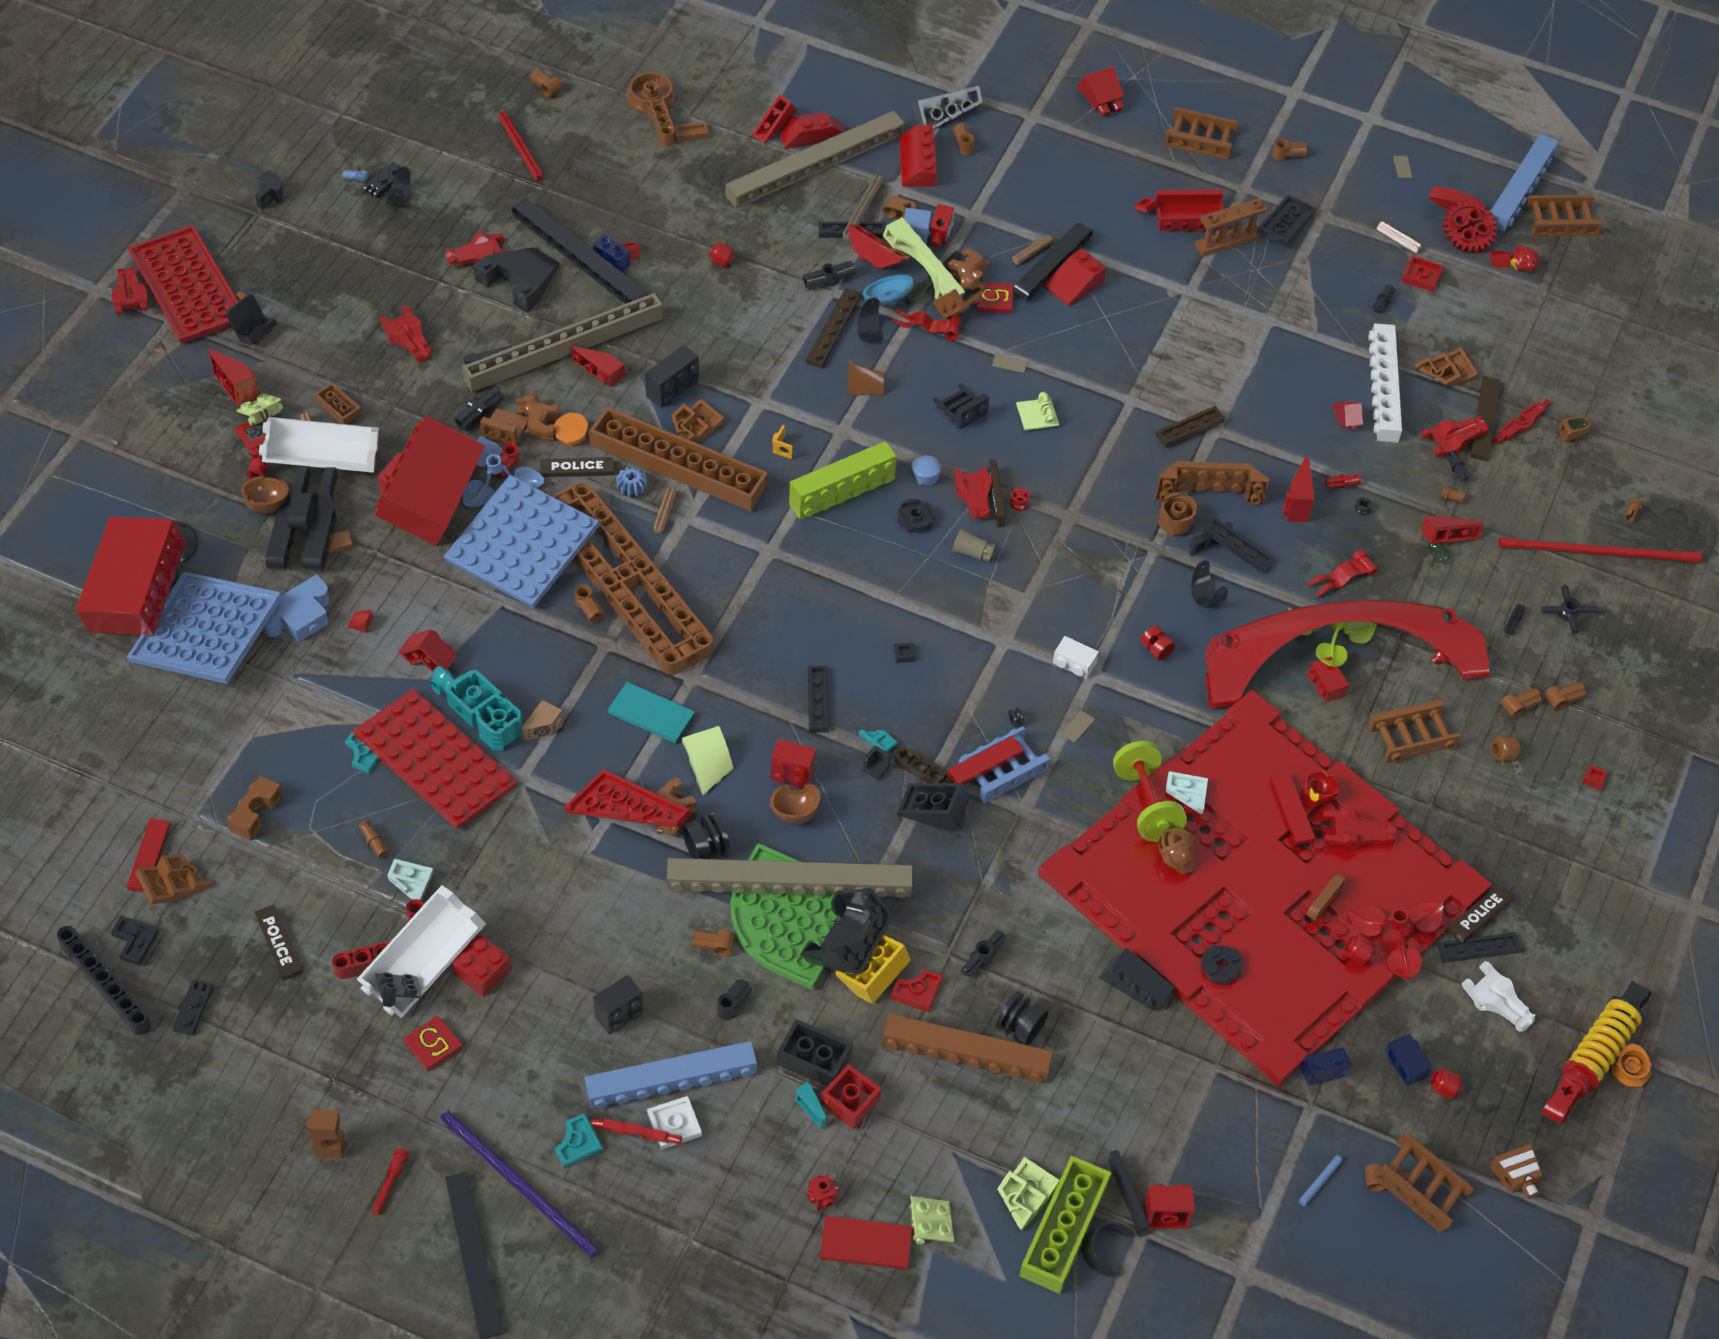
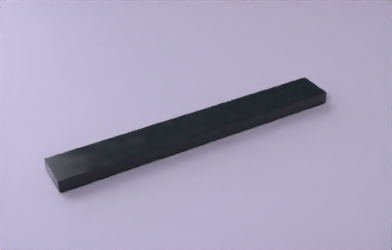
(473, 1256)

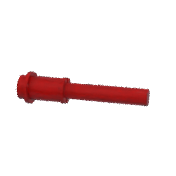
(393, 1171)

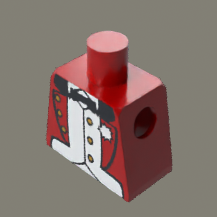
(939, 230)

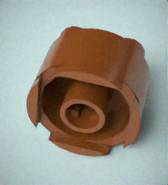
(1177, 514)

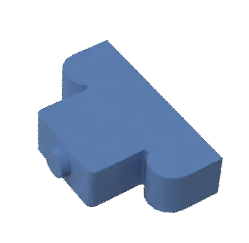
(300, 610)

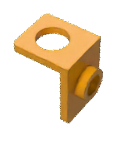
(777, 443)

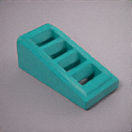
(808, 1101)

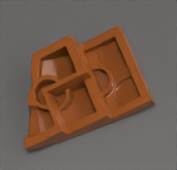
(697, 421)

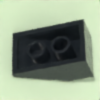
(935, 804)

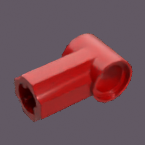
(509, 458)

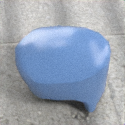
(926, 470)

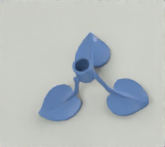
(477, 493)

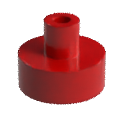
(1439, 657)

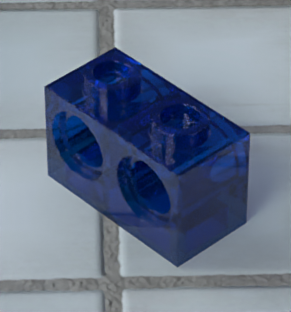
(612, 252)

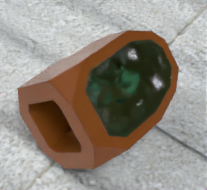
(1574, 428)

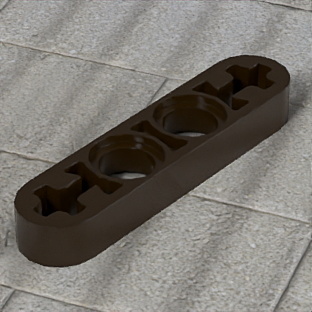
(924, 774)

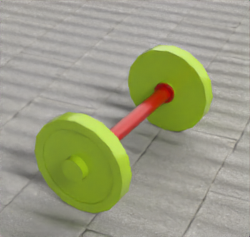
(1135, 763)

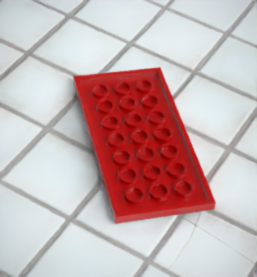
(185, 282)
(435, 758)

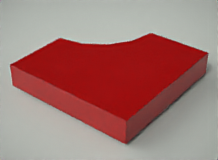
(918, 991)

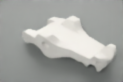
(1498, 995)

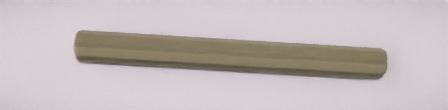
(864, 204)

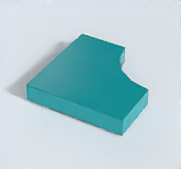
(363, 757)
(579, 1142)

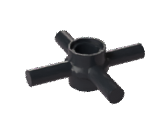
(1569, 609)

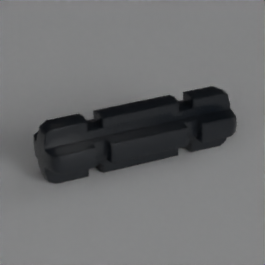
(1514, 619)

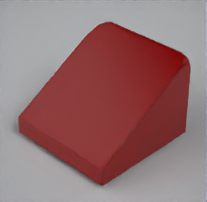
(633, 248)
(1499, 258)
(361, 620)

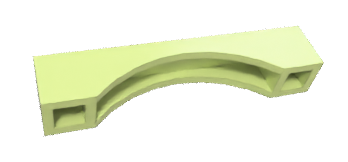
(903, 238)

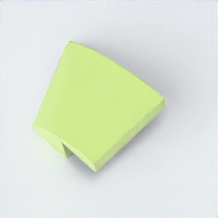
(708, 757)
(1027, 1191)

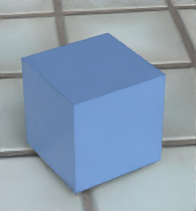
(919, 222)

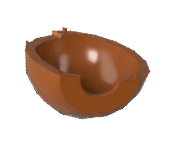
(264, 494)
(795, 805)

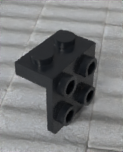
(249, 320)

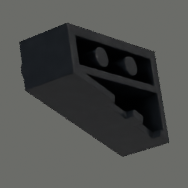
(1136, 979)

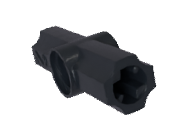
(828, 274)
(478, 408)

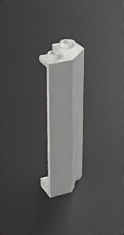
(320, 444)
(424, 946)

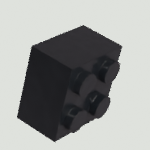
(618, 1004)

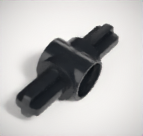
(979, 960)

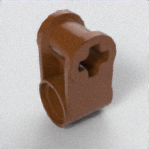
(896, 207)

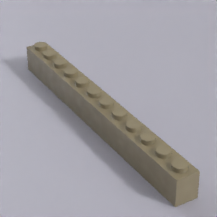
(814, 159)
(560, 342)
(787, 877)

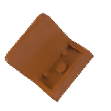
(952, 303)

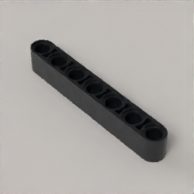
(1046, 267)
(106, 987)

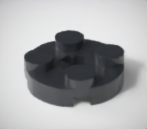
(915, 524)
(1224, 954)

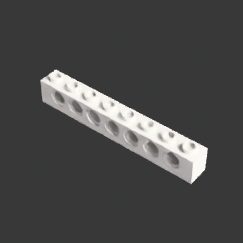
(1386, 383)

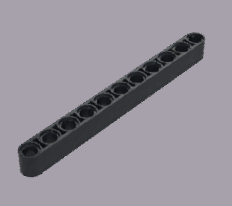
(577, 252)

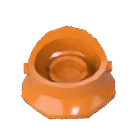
(571, 429)
(1632, 1066)

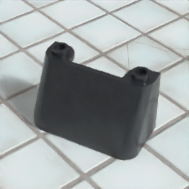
(855, 933)

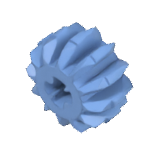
(631, 481)

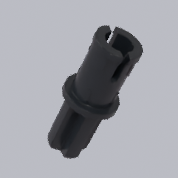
(1383, 298)
(1457, 466)

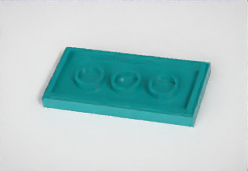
(651, 712)

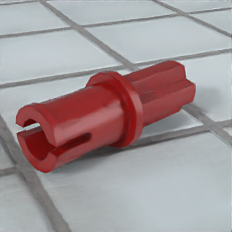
(1343, 480)

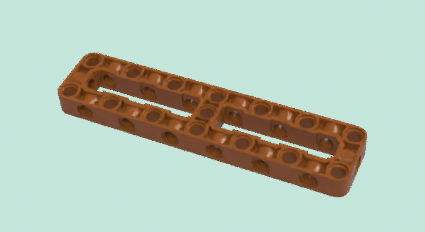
(637, 570)

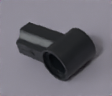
(733, 998)

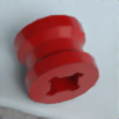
(257, 468)
(1019, 499)

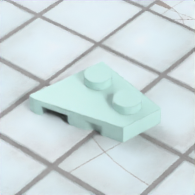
(1188, 789)
(410, 878)

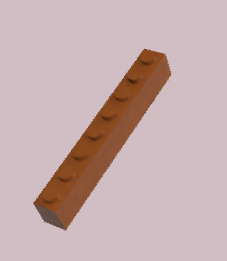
(966, 1048)

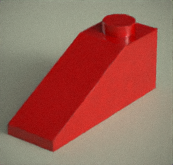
(775, 119)
(1450, 529)

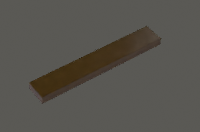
(1486, 409)

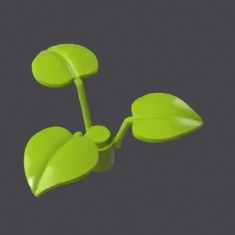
(1357, 632)

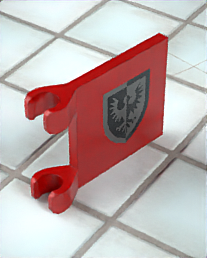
(252, 437)

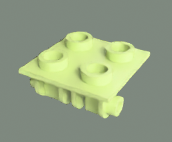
(256, 409)
(1037, 413)
(931, 1220)

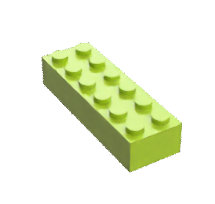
(842, 480)
(1065, 1224)

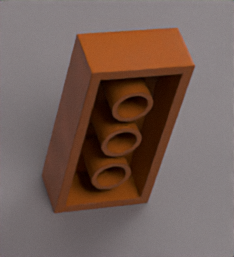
(338, 404)

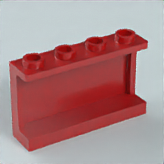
(1183, 208)

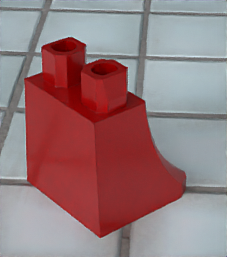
(1102, 90)

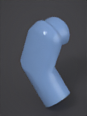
(356, 175)

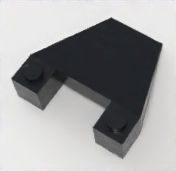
(525, 267)

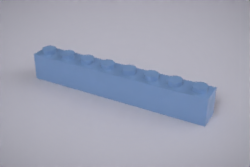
(1523, 180)
(670, 1075)

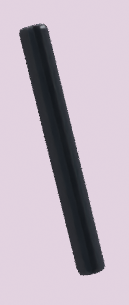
(927, 284)

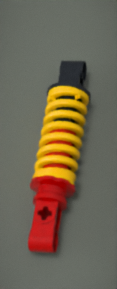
(1598, 1050)

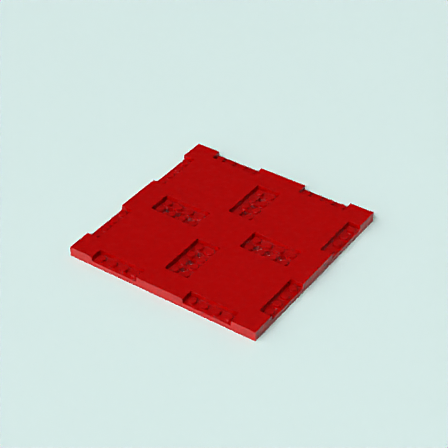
(1293, 979)

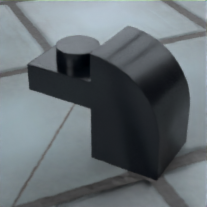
(269, 189)

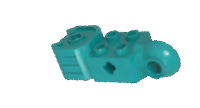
(480, 705)

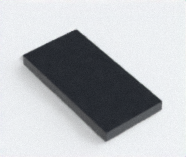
(1287, 220)

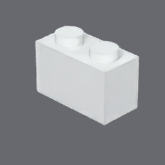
(1075, 657)

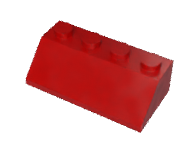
(918, 157)

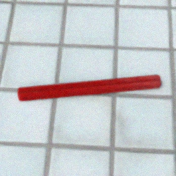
(520, 145)

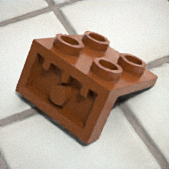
(503, 426)

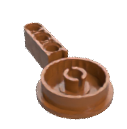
(654, 104)

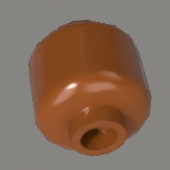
(1505, 748)

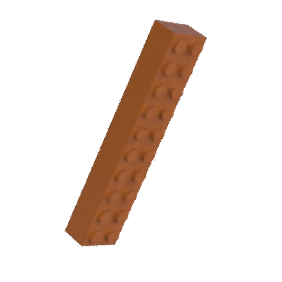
(678, 458)

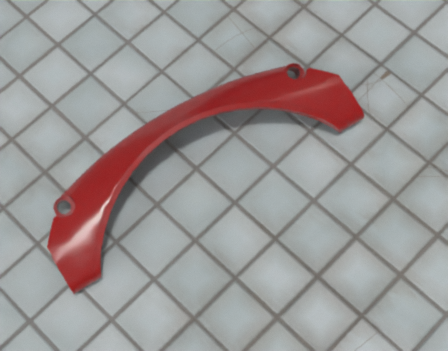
(1254, 642)

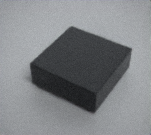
(904, 652)

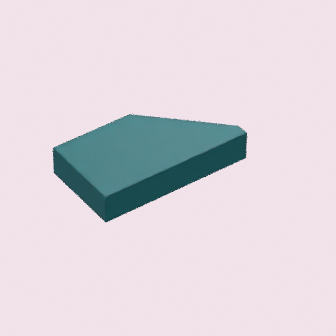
(879, 738)

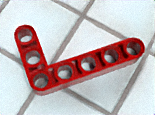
(353, 957)

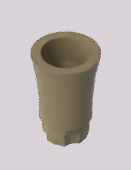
(973, 546)

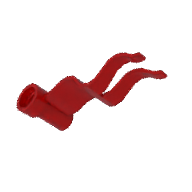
(949, 327)
(1344, 572)

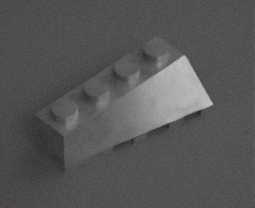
(944, 107)

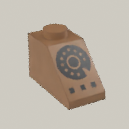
(542, 721)

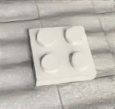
(676, 1119)

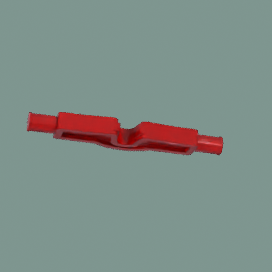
(1516, 426)
(630, 1129)

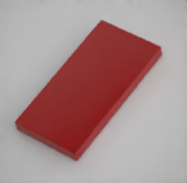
(866, 1242)

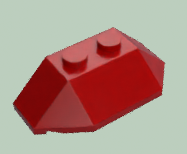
(810, 130)
(874, 249)

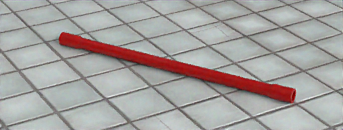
(1686, 556)

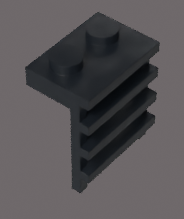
(967, 409)

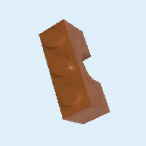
(260, 794)
(325, 1133)

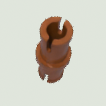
(373, 839)

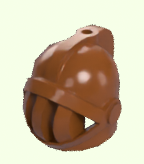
(1177, 852)

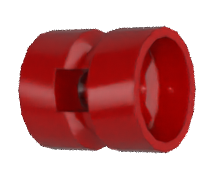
(1156, 641)

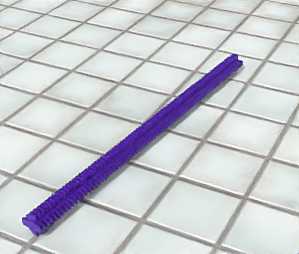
(521, 1186)

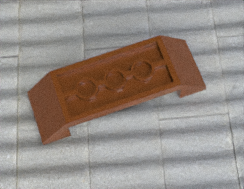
(1213, 477)

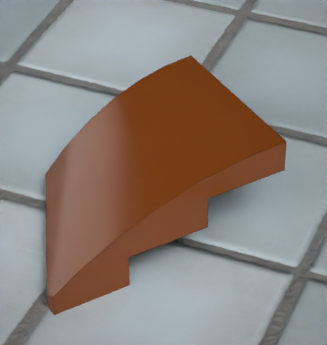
(1449, 368)
(171, 879)

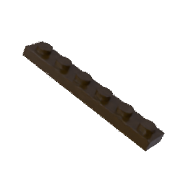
(833, 328)

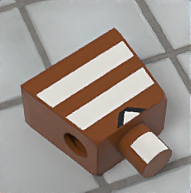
(1518, 1170)

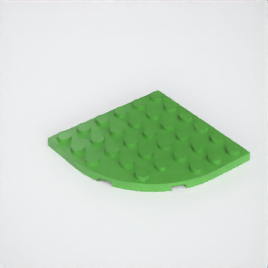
(780, 925)

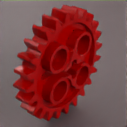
(1476, 239)

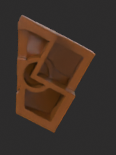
(864, 380)

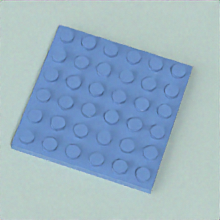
(521, 541)
(206, 627)

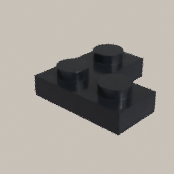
(138, 938)

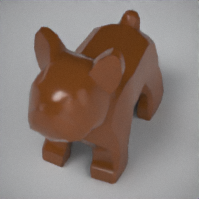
(969, 271)
(539, 416)
(670, 791)

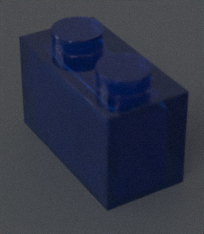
(1408, 1059)
(1326, 1066)

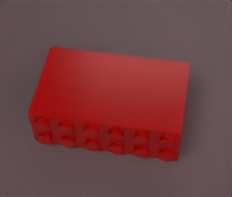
(429, 480)
(131, 576)

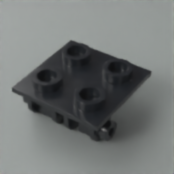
(395, 986)

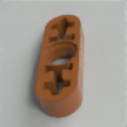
(1326, 896)

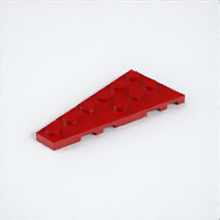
(622, 800)

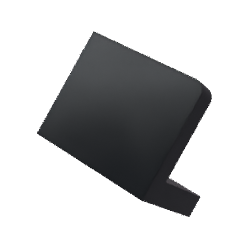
(876, 762)

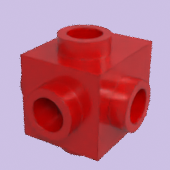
(822, 1192)

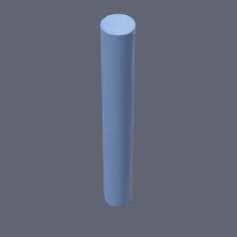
(1322, 1178)

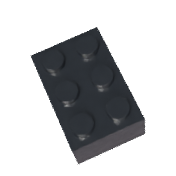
(672, 376)
(813, 1053)

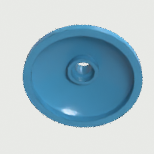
(889, 289)

